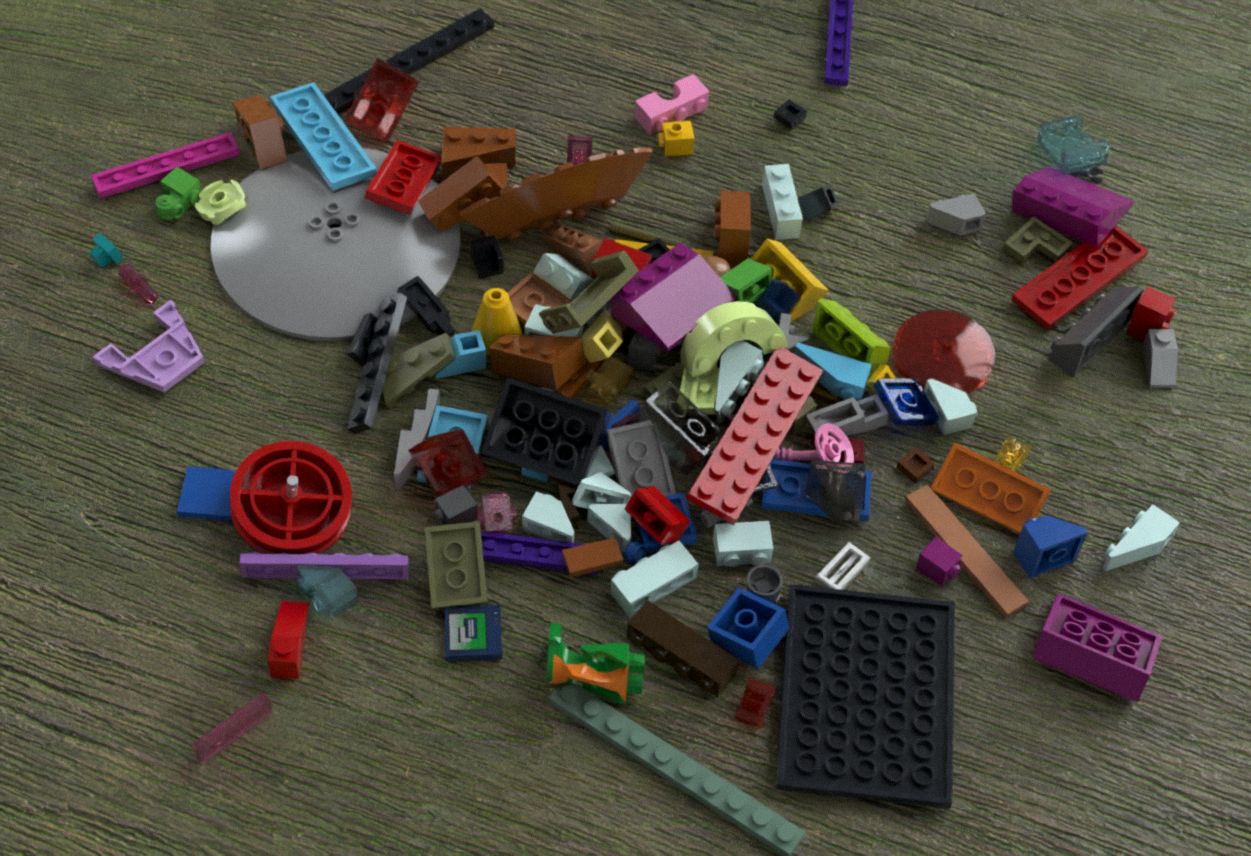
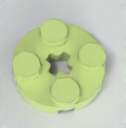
(217, 211)

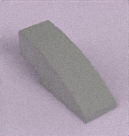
(851, 415)

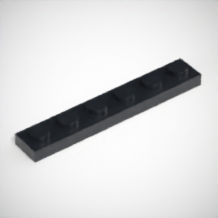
(377, 363)

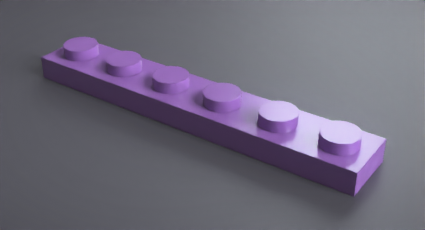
(354, 566)

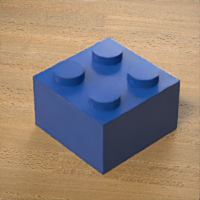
(748, 627)

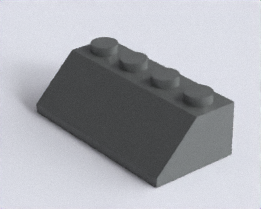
(1095, 329)

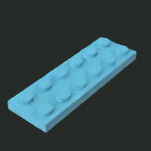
(323, 136)

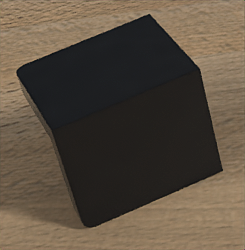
(818, 202)
(487, 257)

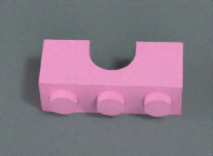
(688, 99)

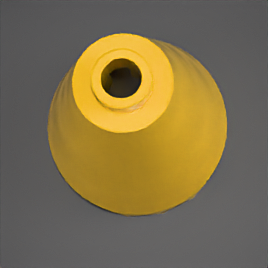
(496, 317)

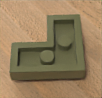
(1037, 236)

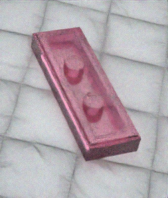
(232, 728)

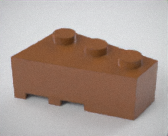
(262, 128)
(464, 144)
(537, 359)

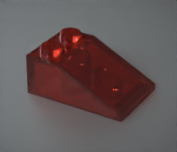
(382, 100)

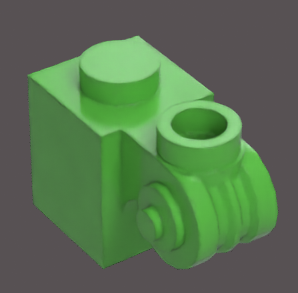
(179, 194)

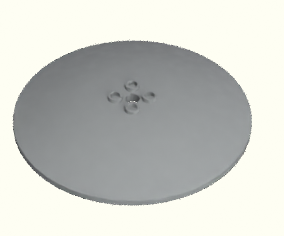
(316, 280)

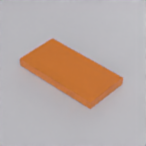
(989, 488)

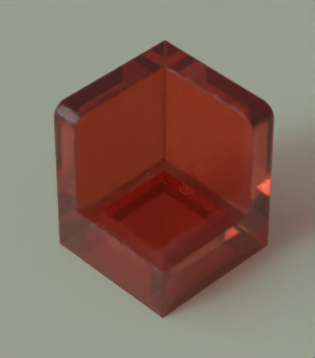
(755, 703)

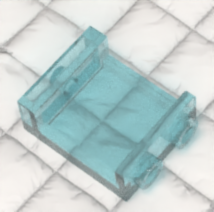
(1070, 145)

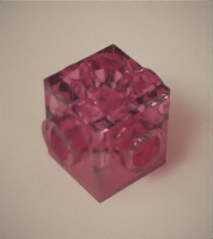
(496, 503)

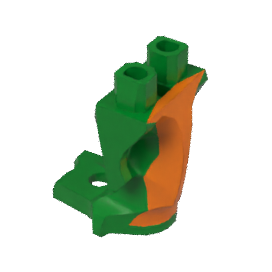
(600, 675)

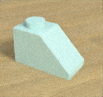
(952, 407)
(547, 519)

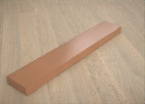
(975, 559)

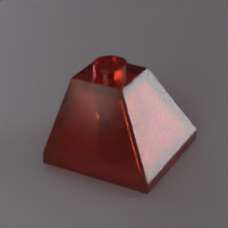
(447, 461)

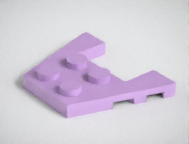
(161, 361)

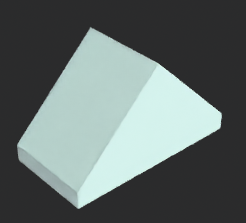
(600, 490)
(611, 522)

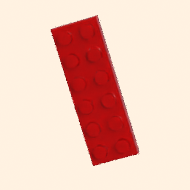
(1078, 277)

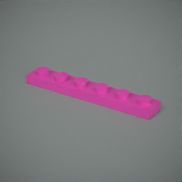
(160, 165)

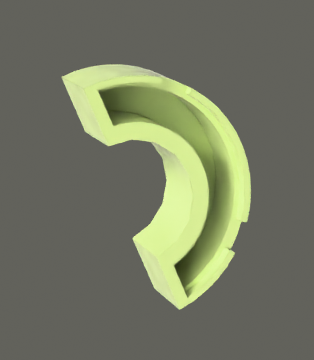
(724, 327)

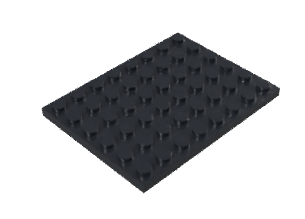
(868, 697)

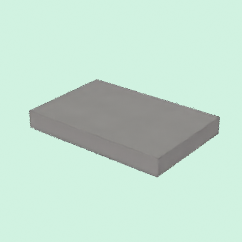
(639, 458)

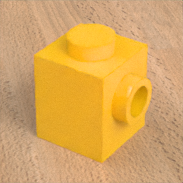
(676, 138)

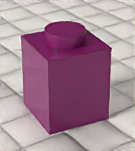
(939, 561)

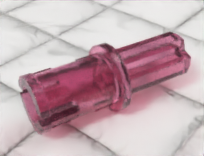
(138, 283)

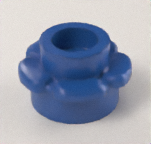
(634, 552)

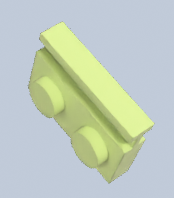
(701, 389)

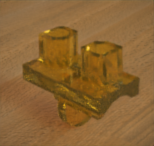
(1013, 454)

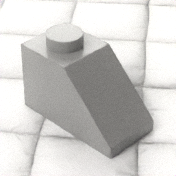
(1160, 358)

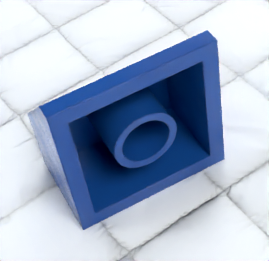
(1048, 544)

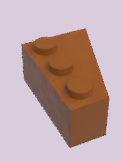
(458, 192)
(732, 226)

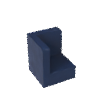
(778, 299)

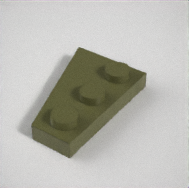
(414, 365)

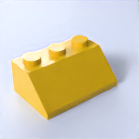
(790, 270)

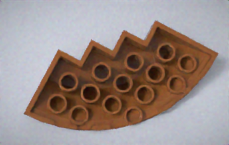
(558, 195)

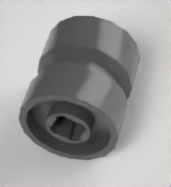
(765, 583)

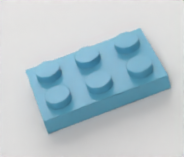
(451, 419)

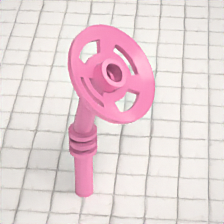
(826, 451)

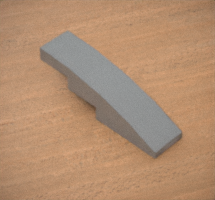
(420, 429)

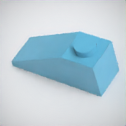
(840, 374)

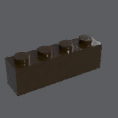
(682, 648)

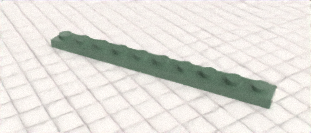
(677, 768)

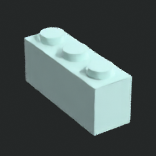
(782, 202)
(653, 577)

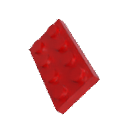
(403, 177)

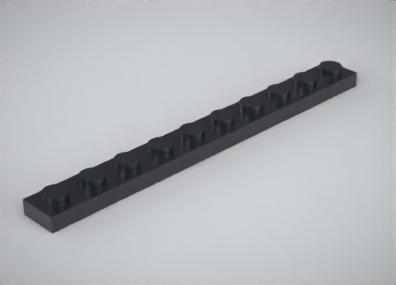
(417, 55)

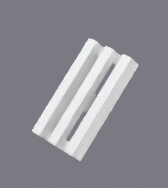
(830, 583)

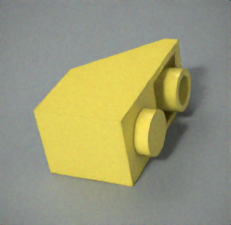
(602, 338)

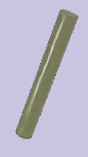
(641, 234)

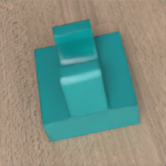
(105, 251)

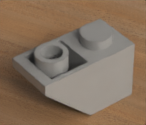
(957, 215)

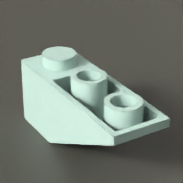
(737, 369)
(1145, 539)

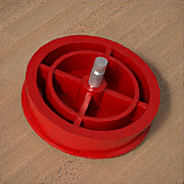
(290, 499)

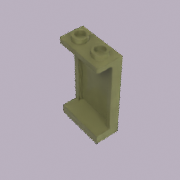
(612, 273)

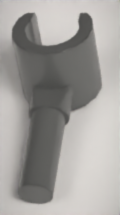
(1093, 173)

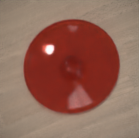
(945, 349)

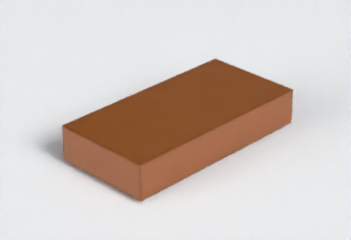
(592, 557)

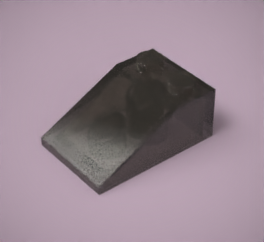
(682, 427)

